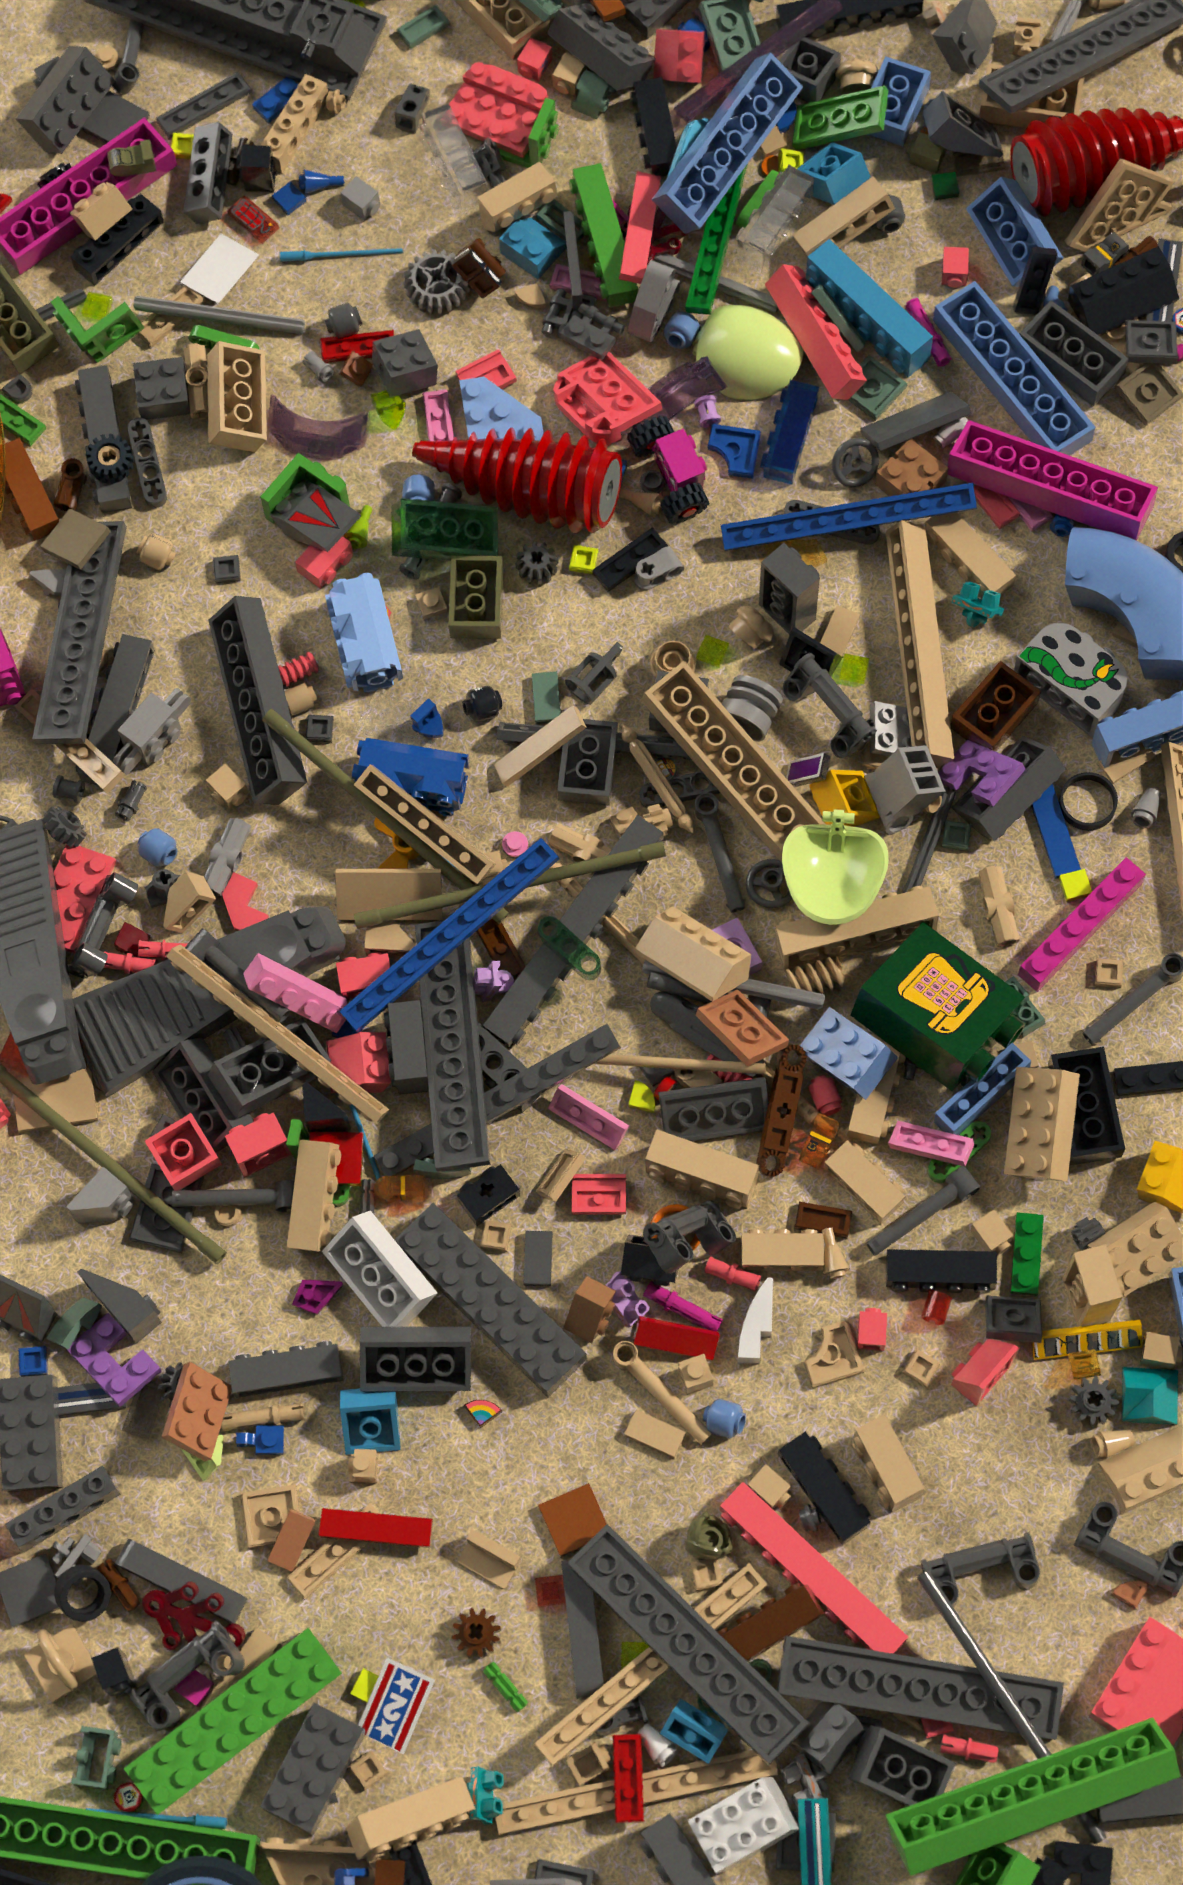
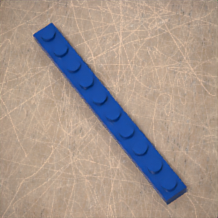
(848, 516)
(449, 935)

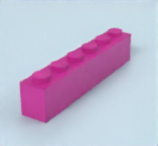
(1081, 924)

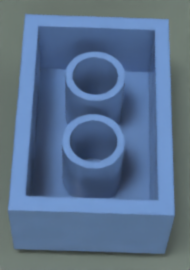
(906, 93)
(848, 1053)

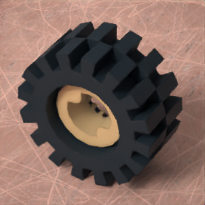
(113, 468)

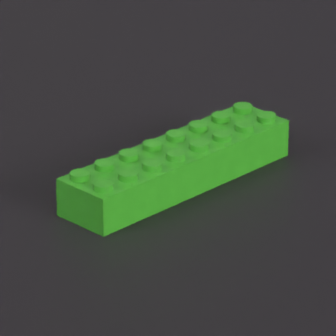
(232, 1721)

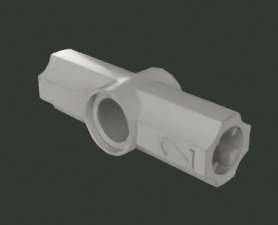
(226, 855)

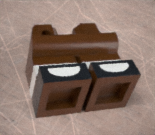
(479, 267)

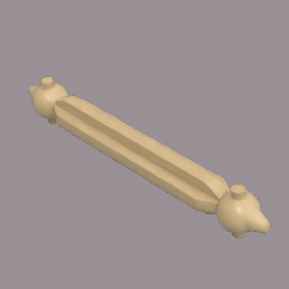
(657, 778)

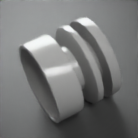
(752, 705)

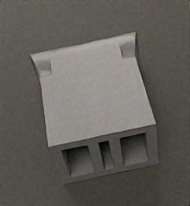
(904, 786)

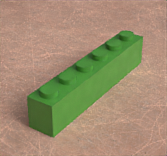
(603, 231)

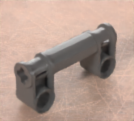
(810, 678)
(88, 958)
(670, 1245)
(1096, 1538)
(1016, 1552)
(210, 1647)

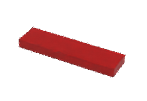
(375, 1527)

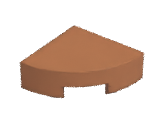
(1131, 1592)

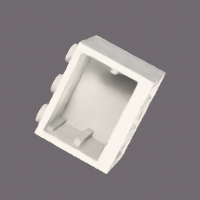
(744, 1824)

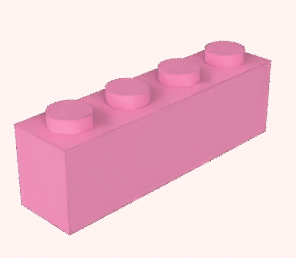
(295, 992)

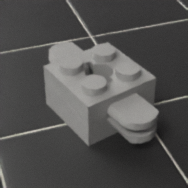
(150, 730)

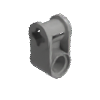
(657, 569)

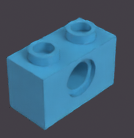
(694, 1731)

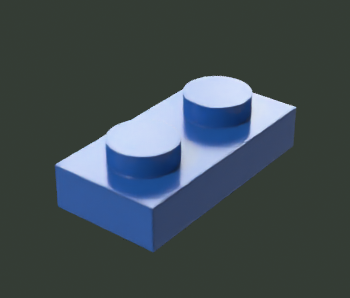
(273, 102)

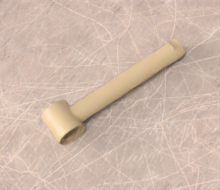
(661, 1392)

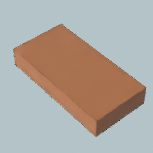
(291, 1540)

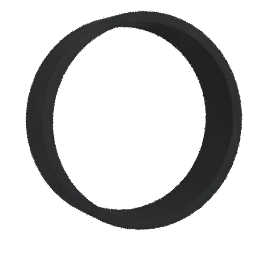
(1093, 777)

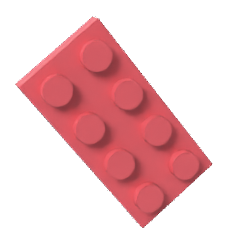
(78, 882)

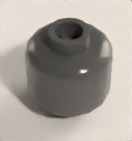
(894, 219)
(343, 320)

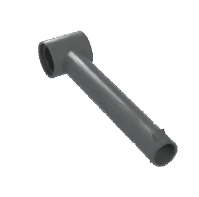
(128, 72)
(720, 851)
(205, 948)
(676, 987)
(1135, 998)
(959, 1186)
(280, 1196)

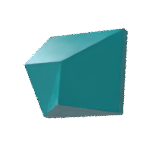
(1149, 1396)

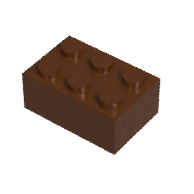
(995, 708)

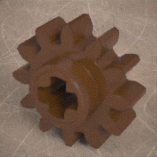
(487, 1632)

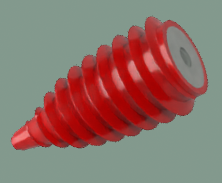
(1077, 153)
(533, 475)

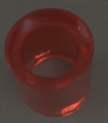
(936, 1307)

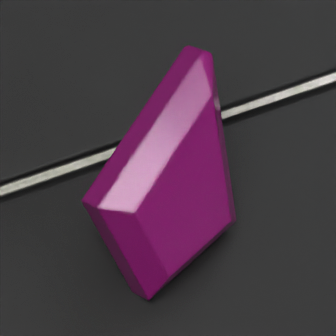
(315, 1294)

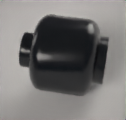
(482, 703)

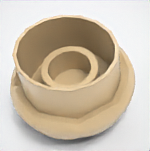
(856, 75)
(751, 626)
(669, 656)

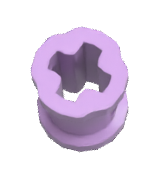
(704, 403)

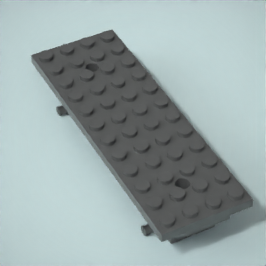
(282, 36)

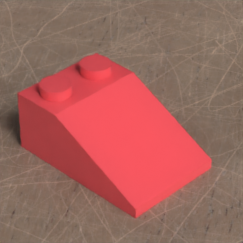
(984, 1369)

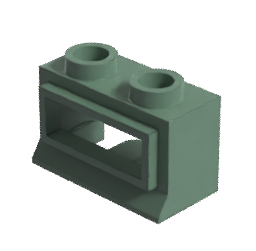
(86, 1754)

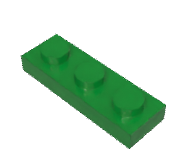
(1027, 1254)

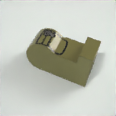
(132, 160)

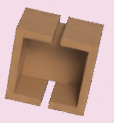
(911, 471)

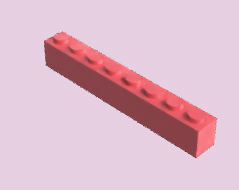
(807, 1566)

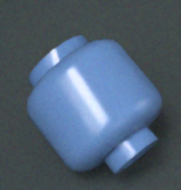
(681, 330)
(419, 488)
(157, 847)
(724, 1418)

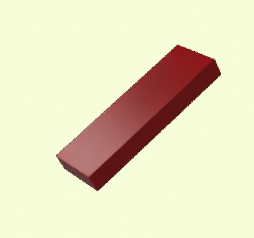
(338, 349)
(675, 1338)
(628, 1778)

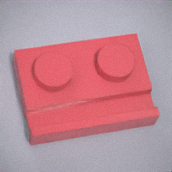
(492, 367)
(599, 1194)

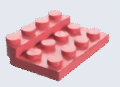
(498, 107)
(603, 398)

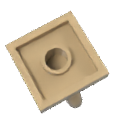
(61, 1662)

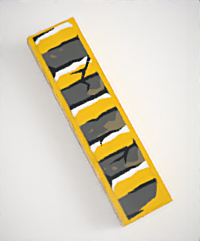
(1082, 1338)

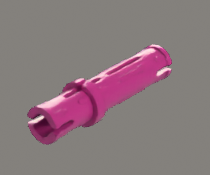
(938, 349)
(682, 1307)

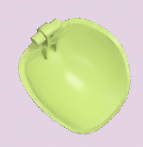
(749, 351)
(834, 868)

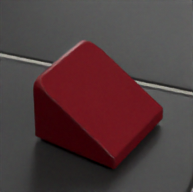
(128, 939)

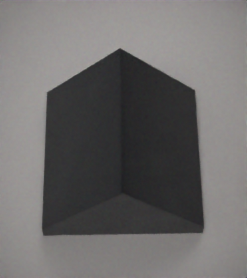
(801, 644)
(321, 1113)

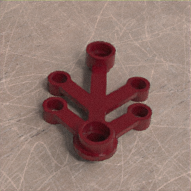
(659, 233)
(187, 1616)

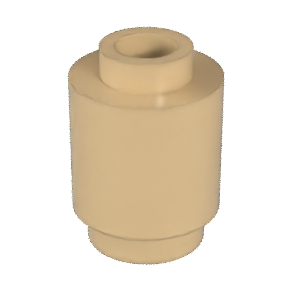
(300, 698)

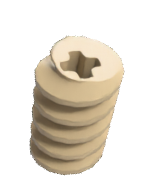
(817, 977)

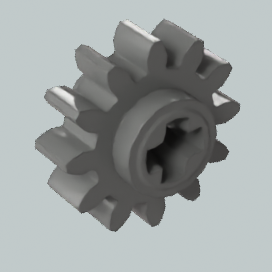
(64, 826)
(1090, 1410)

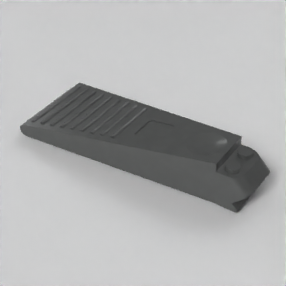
(33, 957)
(142, 1017)

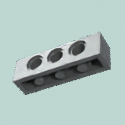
(208, 173)
(510, 1066)
(62, 1509)

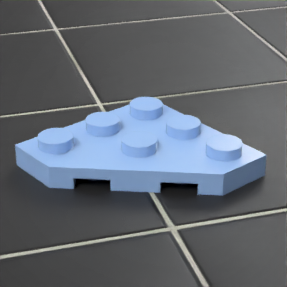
(491, 407)

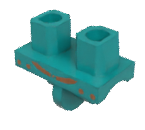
(977, 609)
(481, 1793)

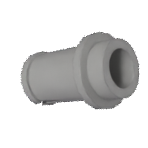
(320, 368)

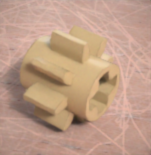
(659, 818)

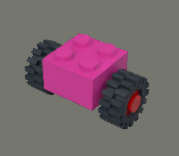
(677, 463)

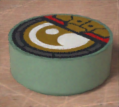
(667, 766)

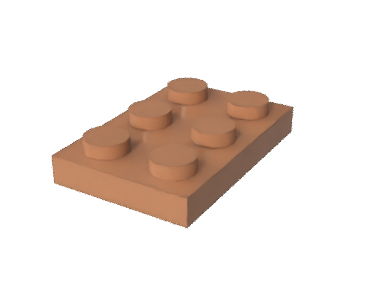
(742, 1027)
(197, 1411)

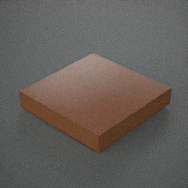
(573, 1519)

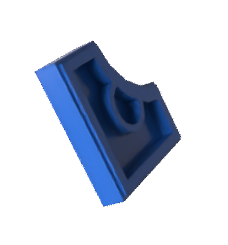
(737, 447)

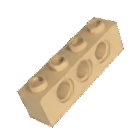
(296, 120)

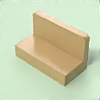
(489, 1559)

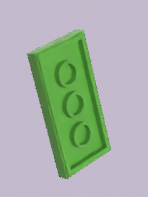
(840, 118)

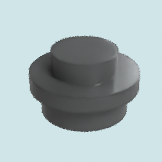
(652, 482)
(810, 1518)

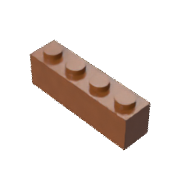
(28, 492)

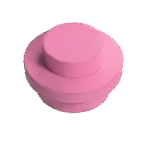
(514, 844)

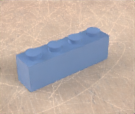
(978, 1097)

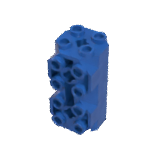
(425, 773)

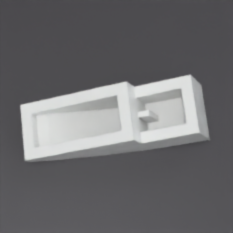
(756, 1324)

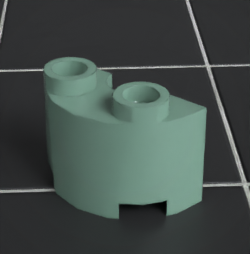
(592, 94)

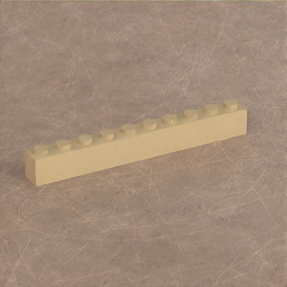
(919, 640)

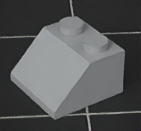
(101, 1199)

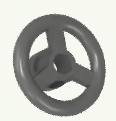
(846, 456)
(771, 873)

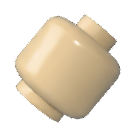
(156, 551)

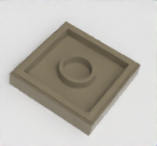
(1149, 392)
(75, 539)

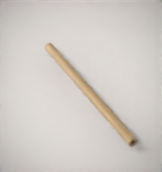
(679, 1063)

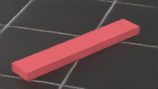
(639, 228)

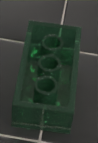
(443, 529)

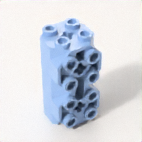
(363, 633)

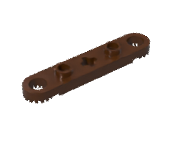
(784, 1092)

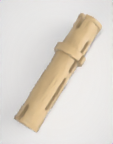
(266, 1416)

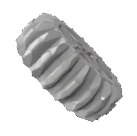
(439, 293)

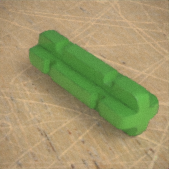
(505, 1686)

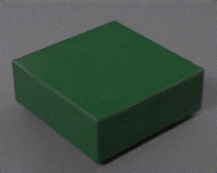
(945, 186)

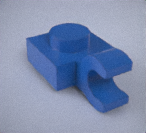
(267, 1440)

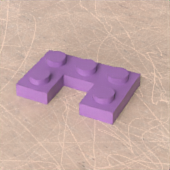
(997, 769)
(117, 1381)

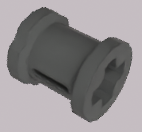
(68, 789)

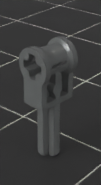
(490, 162)

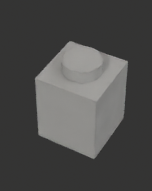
(360, 198)

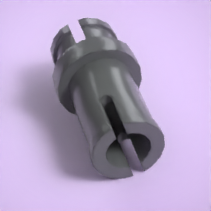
(128, 805)

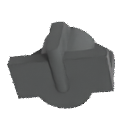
(158, 888)

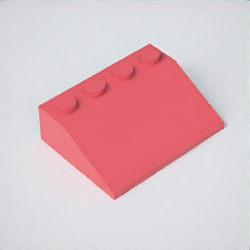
(1146, 1684)

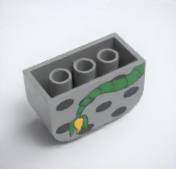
(1073, 674)

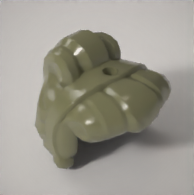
(704, 1529)

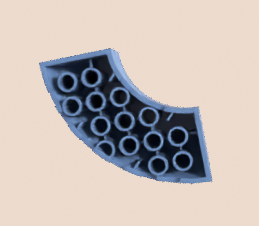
(1136, 589)

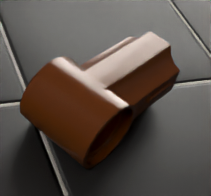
(70, 486)

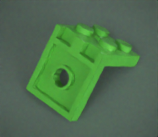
(540, 137)
(104, 335)
(297, 470)

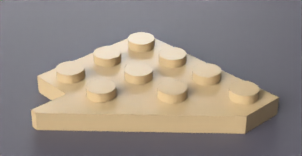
(1122, 203)

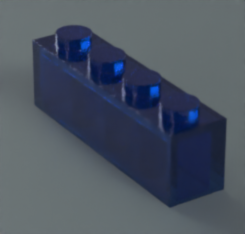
(790, 431)

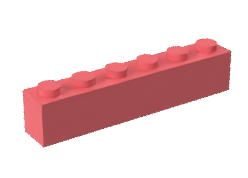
(815, 332)

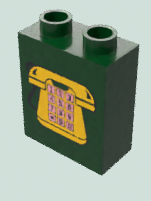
(940, 1008)

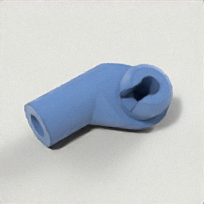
(1052, 294)

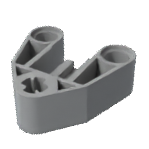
(653, 301)

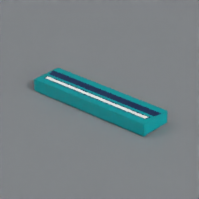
(814, 1841)

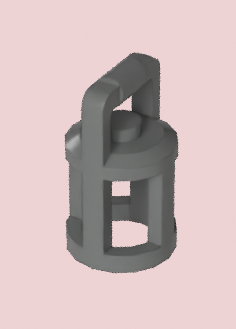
(601, 666)

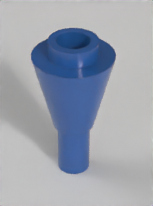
(314, 181)
(1061, 525)

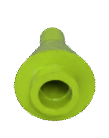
(359, 531)

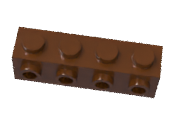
(774, 1622)

